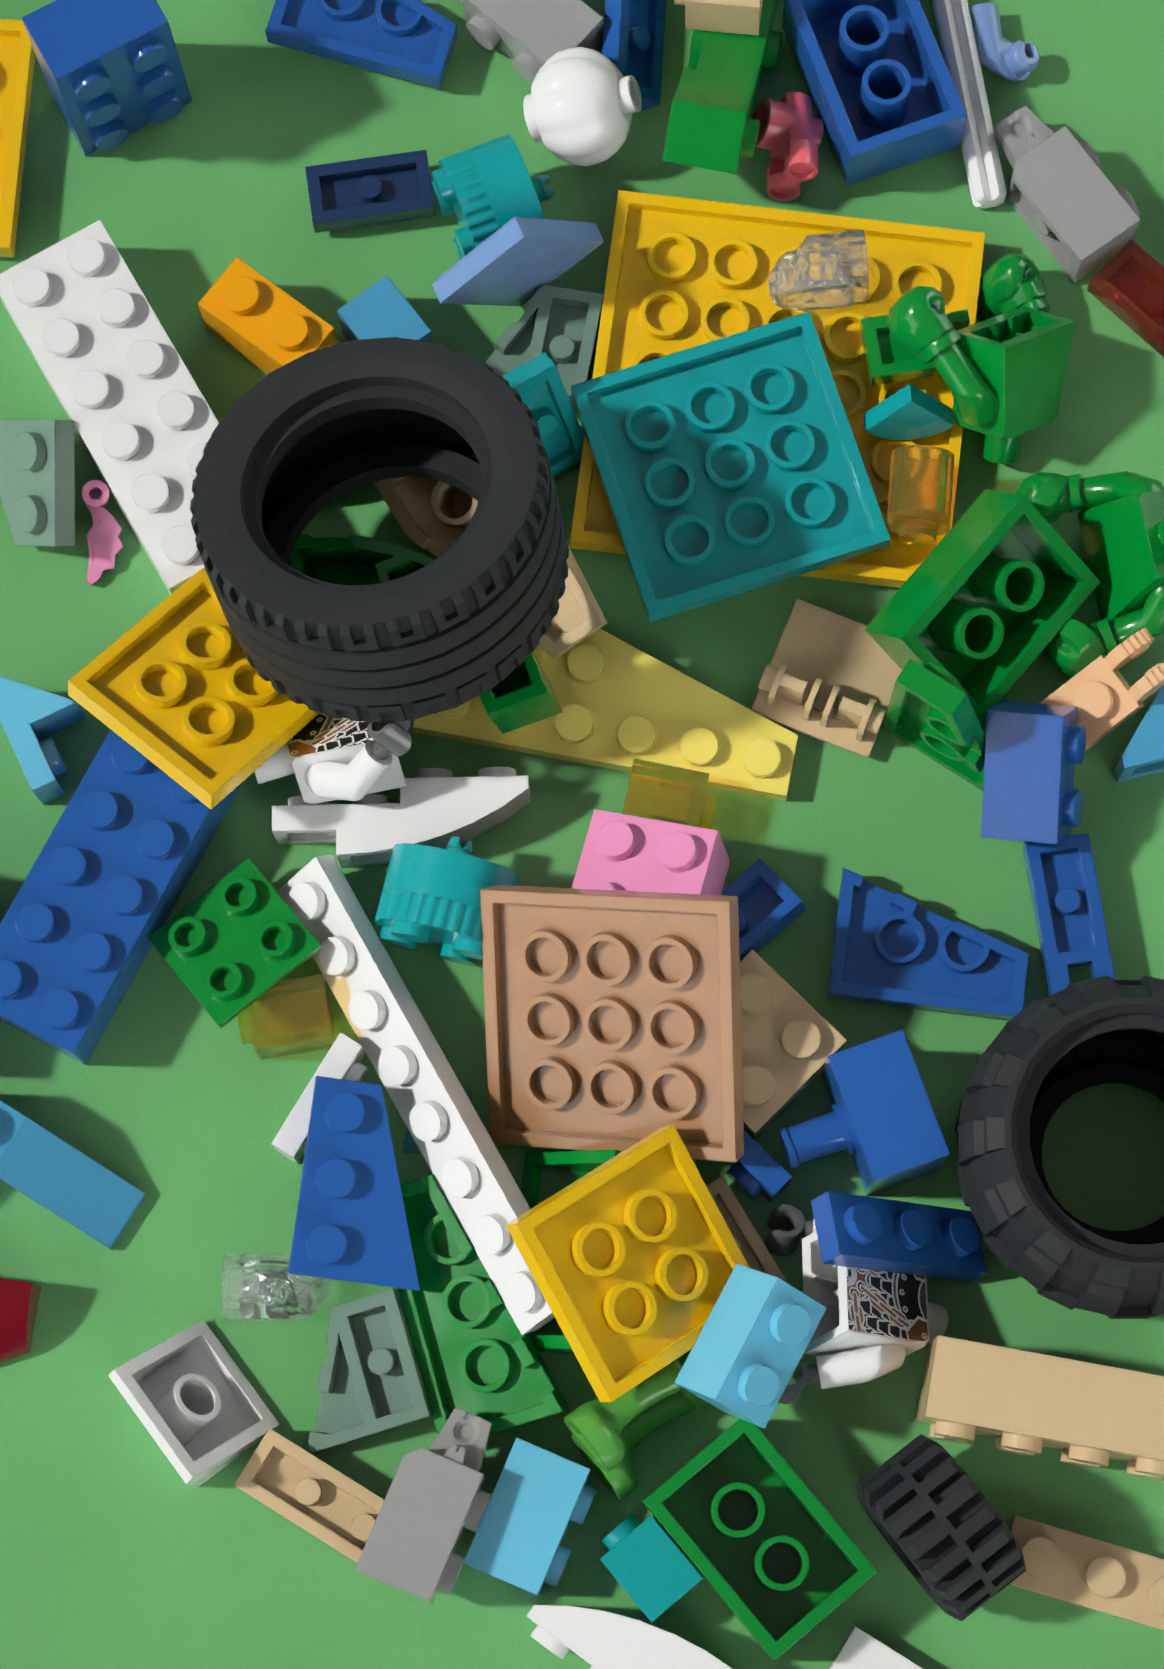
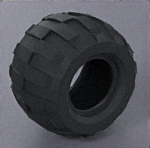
(1040, 1058)

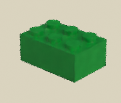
(986, 598)
(759, 1537)

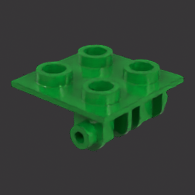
(234, 943)

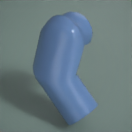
(997, 53)

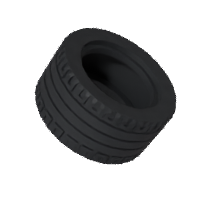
(358, 419)

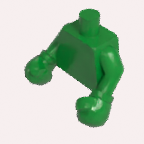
(1000, 370)
(1124, 549)

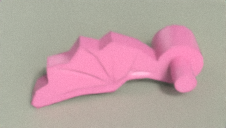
(103, 536)

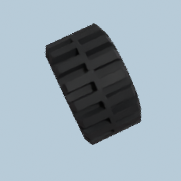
(941, 1527)

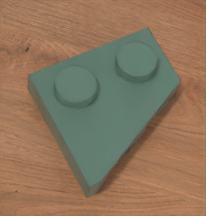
(561, 325)
(38, 481)
(369, 1373)

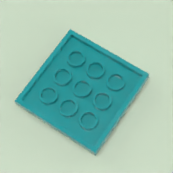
(729, 466)

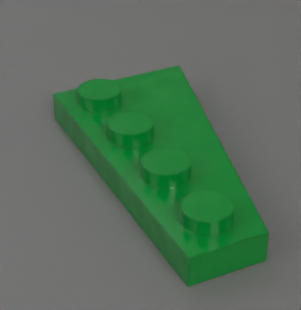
(462, 1328)

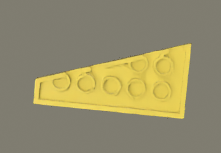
(631, 707)

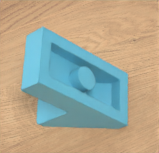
(27, 718)

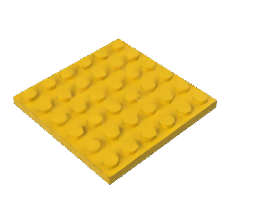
(700, 274)

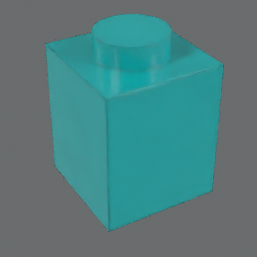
(648, 1565)

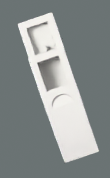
(429, 813)
(615, 1640)

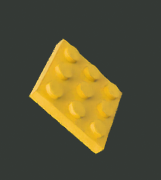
(189, 695)
(630, 1260)

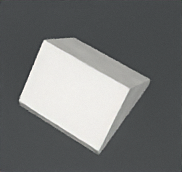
(194, 1402)

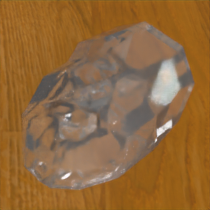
(822, 273)
(262, 1291)

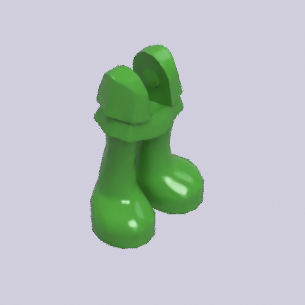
(611, 1430)

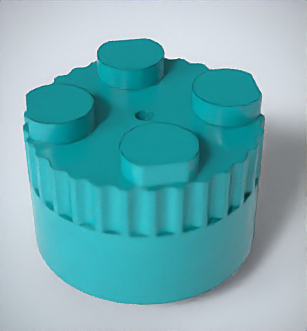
(486, 190)
(436, 898)

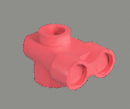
(793, 142)

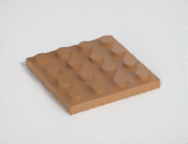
(612, 1018)

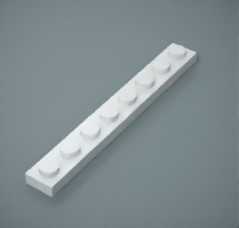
(418, 1081)

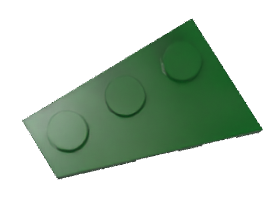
(937, 720)

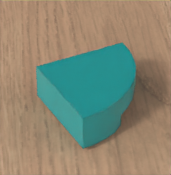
(908, 416)

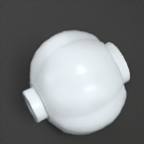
(581, 106)

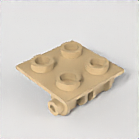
(828, 680)

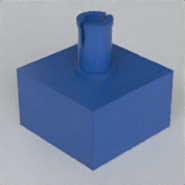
(876, 1115)

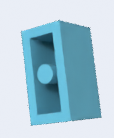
(750, 1345)
(530, 1517)

